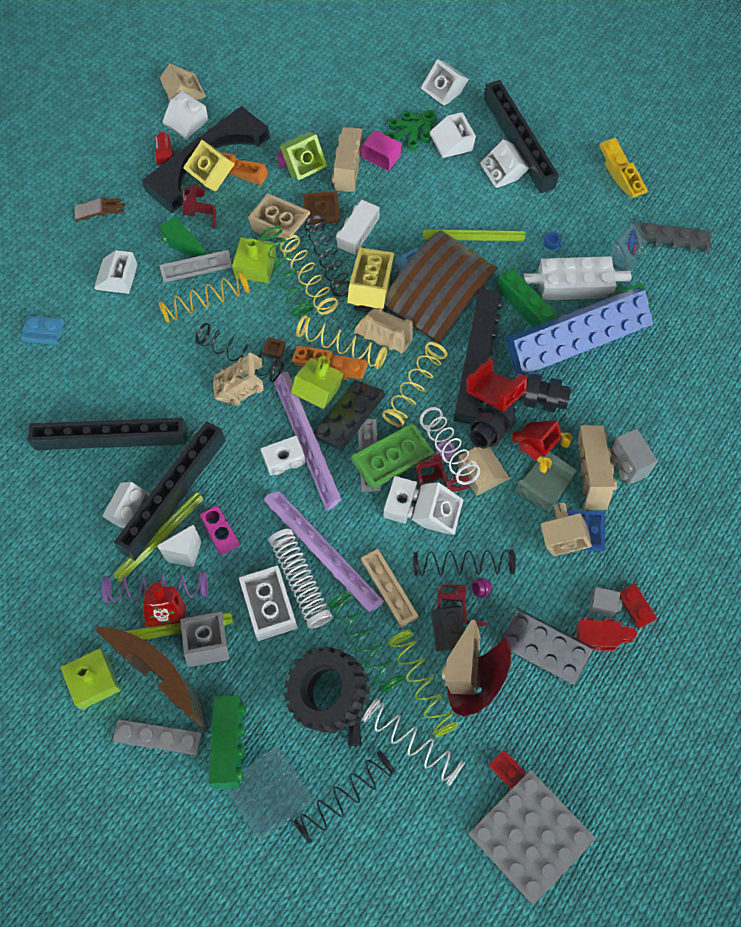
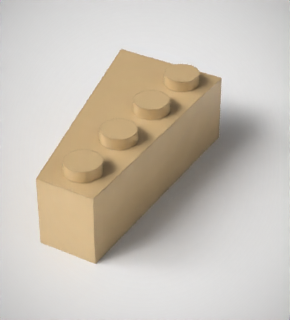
(347, 159)
(596, 467)

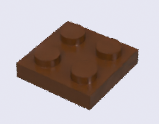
(324, 205)

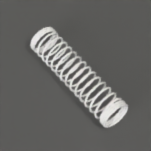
(320, 618)

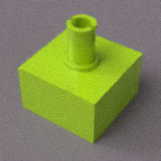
(303, 155)
(254, 260)
(317, 382)
(90, 679)

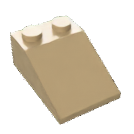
(277, 212)
(462, 663)

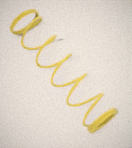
(324, 301)
(381, 355)
(390, 411)

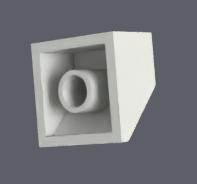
(444, 82)
(185, 115)
(437, 508)

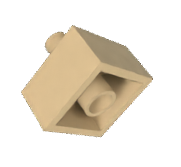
(566, 532)

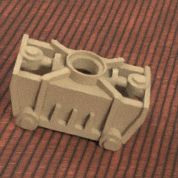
(386, 330)
(234, 387)

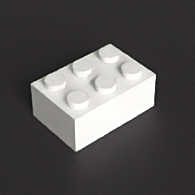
(268, 603)

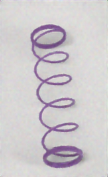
(106, 585)

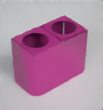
(381, 150)
(222, 546)

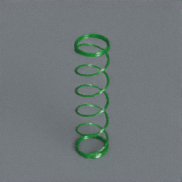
(301, 306)
(387, 685)

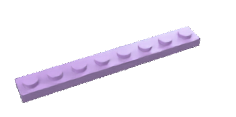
(308, 442)
(324, 551)

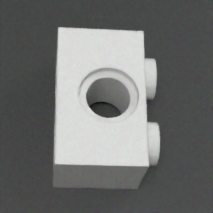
(289, 447)
(401, 489)

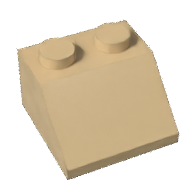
(178, 79)
(490, 469)

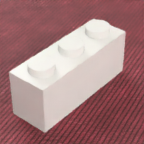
(357, 227)

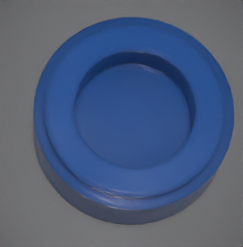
(552, 240)

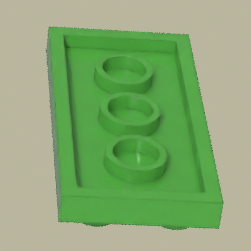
(392, 456)

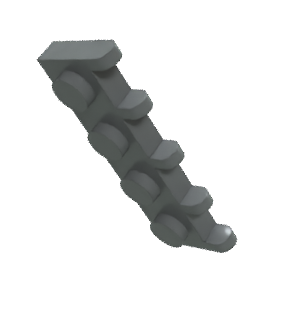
(677, 236)

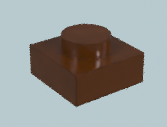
(274, 348)

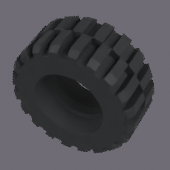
(302, 684)

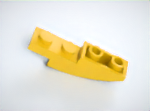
(620, 169)

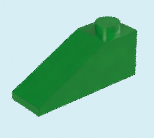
(180, 238)

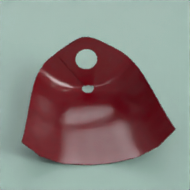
(492, 673)

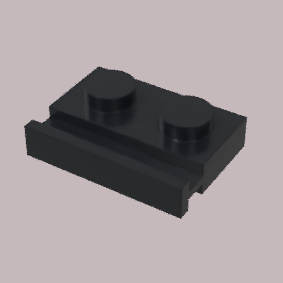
(447, 627)

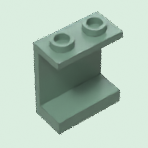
(548, 486)

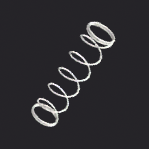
(473, 463)
(375, 705)

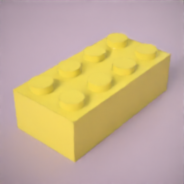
(370, 278)

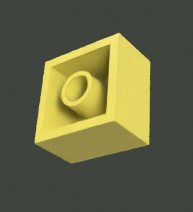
(208, 165)

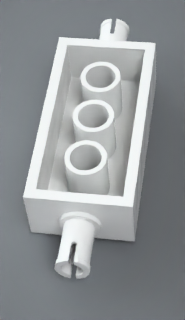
(577, 278)

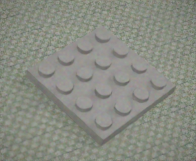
(532, 837)

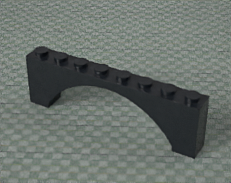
(237, 128)

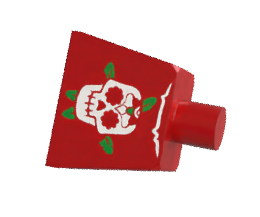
(162, 605)

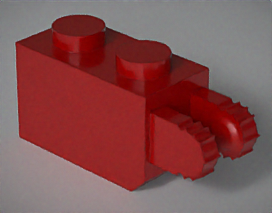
(604, 634)

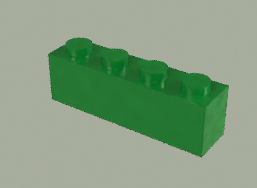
(524, 298)
(226, 742)

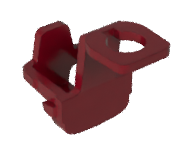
(190, 205)
(439, 473)
(458, 596)

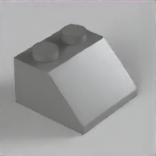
(204, 639)

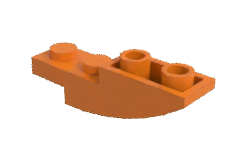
(349, 366)

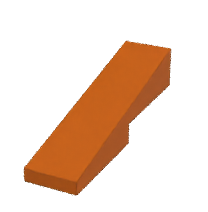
(247, 170)

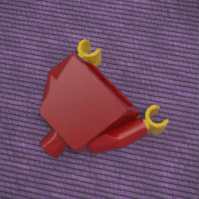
(539, 438)

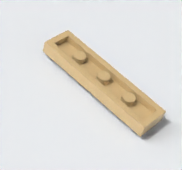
(389, 588)

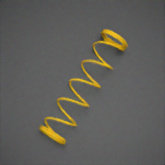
(244, 284)

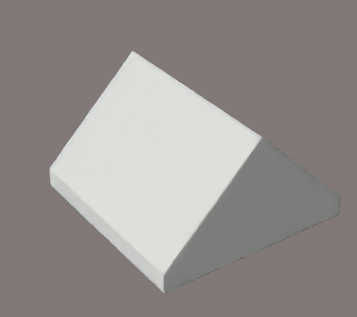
(182, 547)

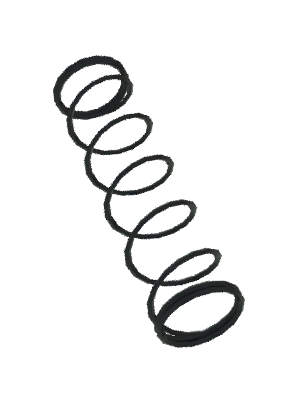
(319, 229)
(272, 369)
(511, 562)
(388, 765)

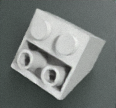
(453, 135)
(504, 164)
(117, 272)
(125, 503)

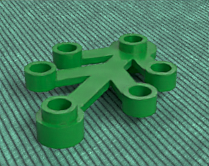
(427, 118)

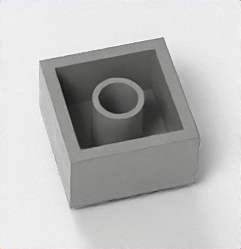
(632, 457)

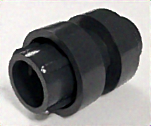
(550, 394)
(491, 426)

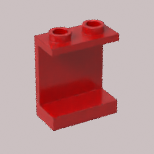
(495, 388)

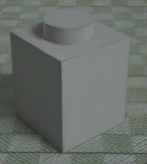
(605, 602)

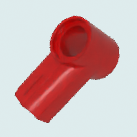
(163, 148)

